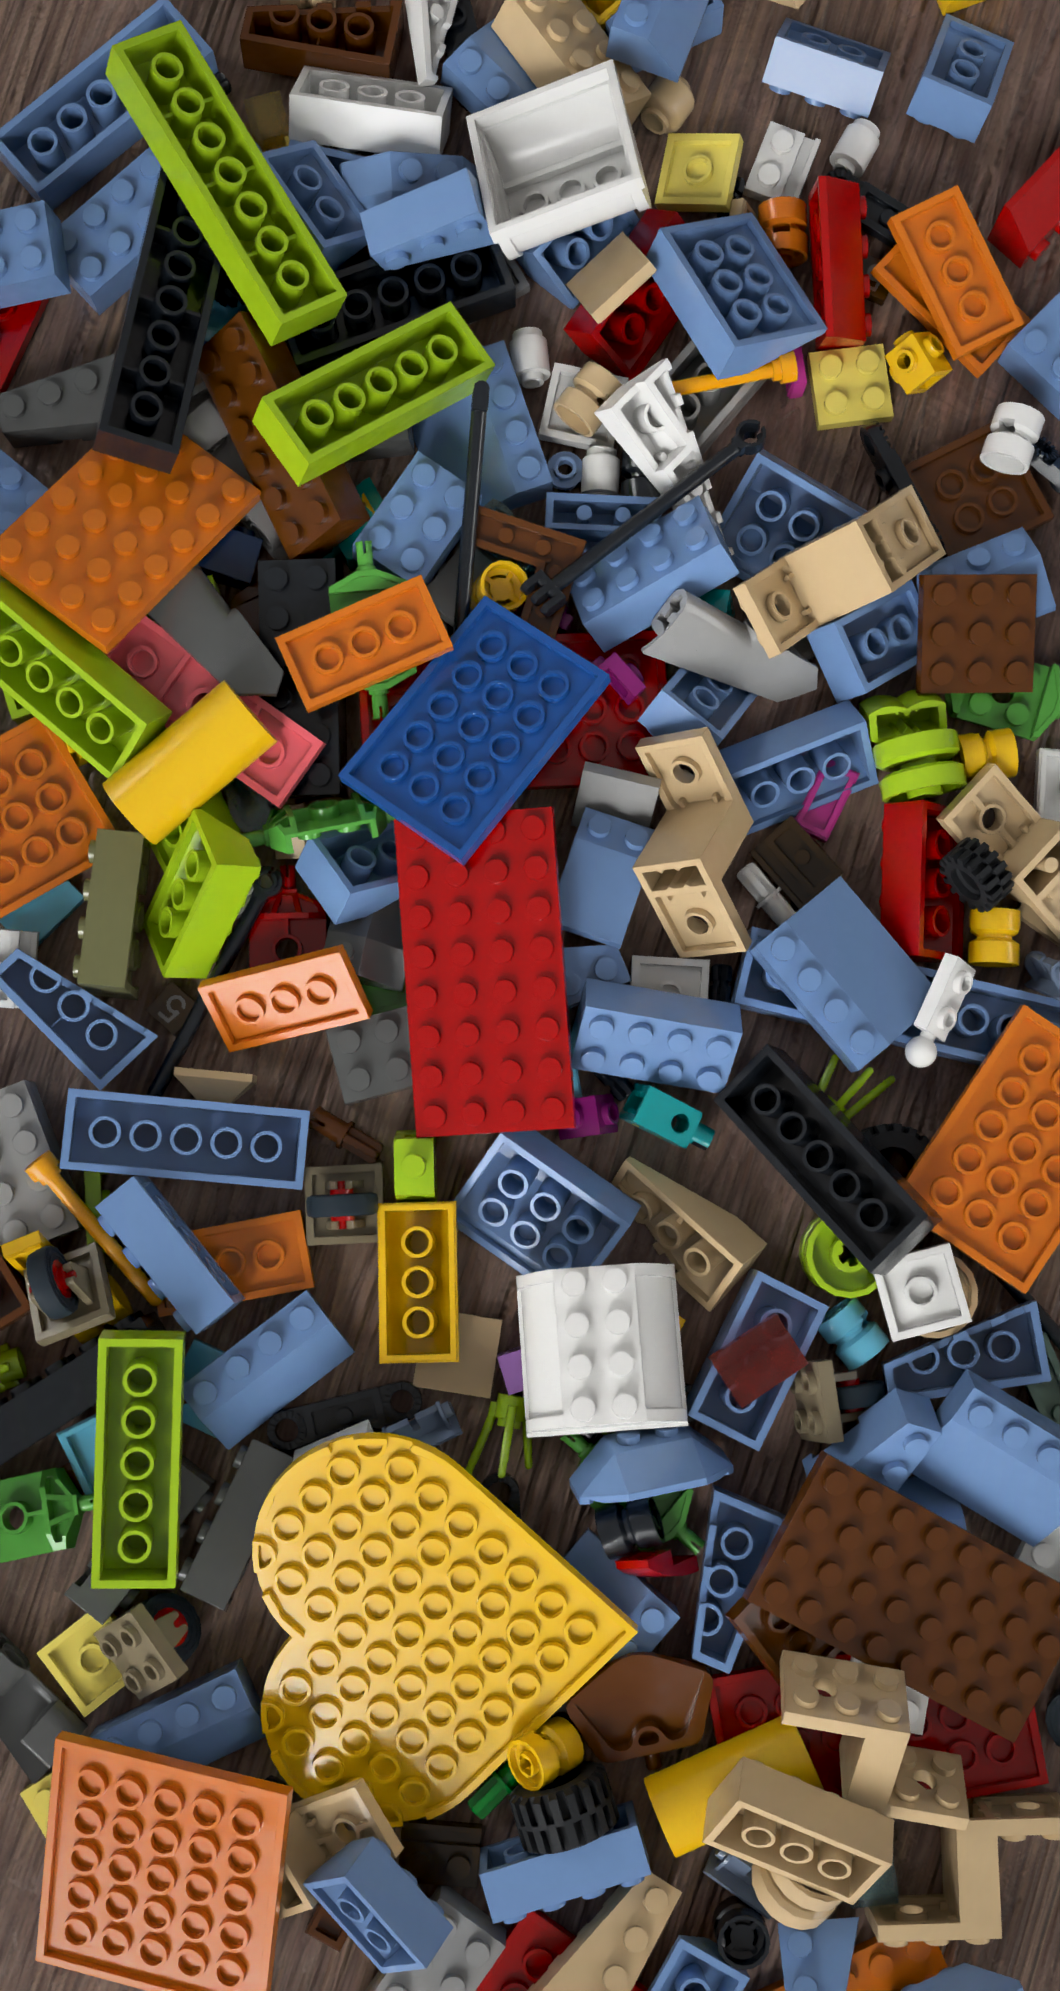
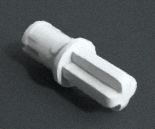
(765, 893)

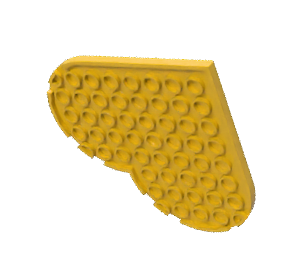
(414, 1624)

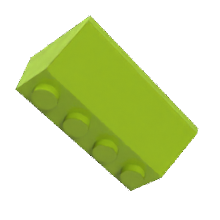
(200, 896)

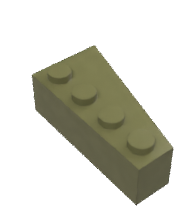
(113, 914)

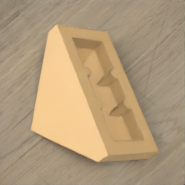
(215, 1085)

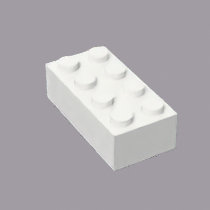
(368, 112)

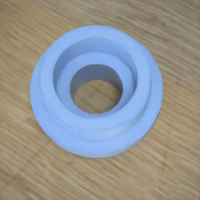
(568, 481)

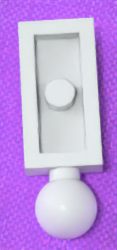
(939, 1009)

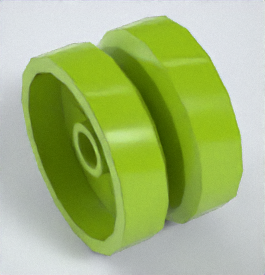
(919, 765)
(822, 1265)

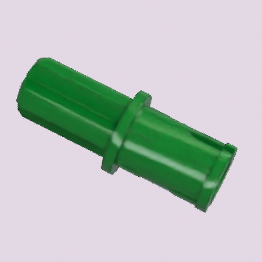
(493, 1792)

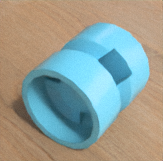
(851, 1332)

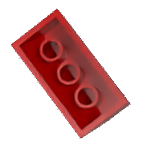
(1030, 215)
(838, 262)
(640, 324)
(914, 897)

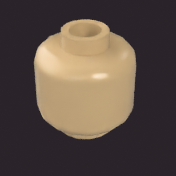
(667, 106)

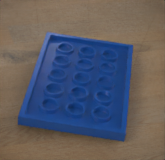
(474, 729)

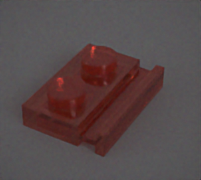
(758, 1360)

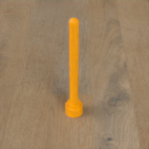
(781, 369)
(46, 1171)

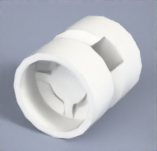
(1012, 435)

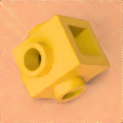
(917, 361)

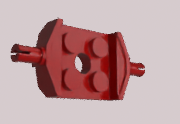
(284, 918)

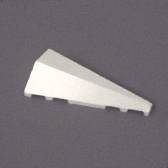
(428, 28)
(653, 432)

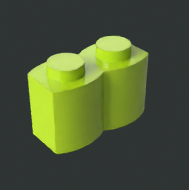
(907, 714)

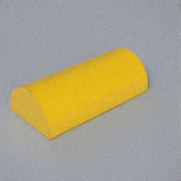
(188, 763)
(418, 1277)
(682, 1789)

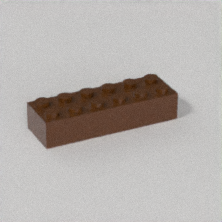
(238, 372)

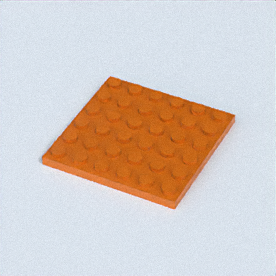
(161, 1870)

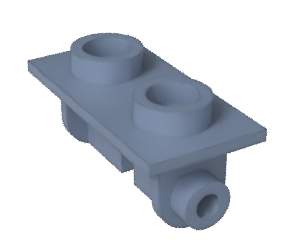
(1044, 974)
(431, 1425)
(734, 1876)

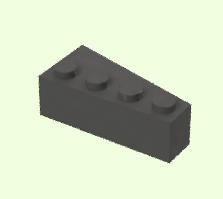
(56, 406)
(229, 1537)
(104, 1602)

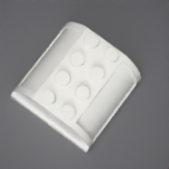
(557, 160)
(601, 1349)

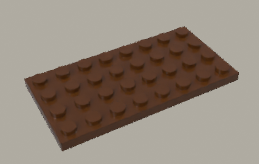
(912, 1596)

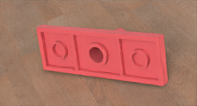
(181, 682)

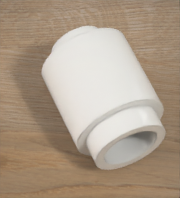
(856, 147)
(530, 357)
(600, 471)

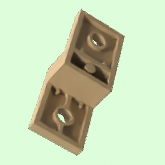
(1018, 835)
(319, 1833)

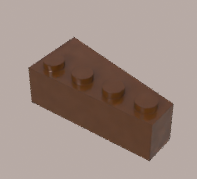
(339, 38)

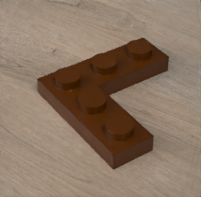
(534, 546)

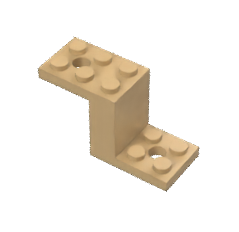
(839, 571)
(693, 844)
(874, 1723)
(970, 1874)

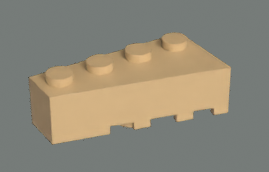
(615, 1942)

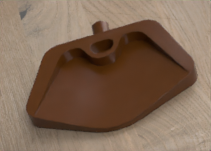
(642, 1707)

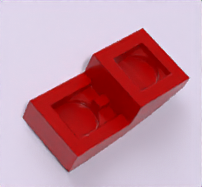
(657, 1564)

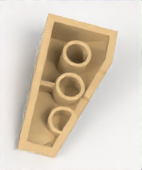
(698, 1237)

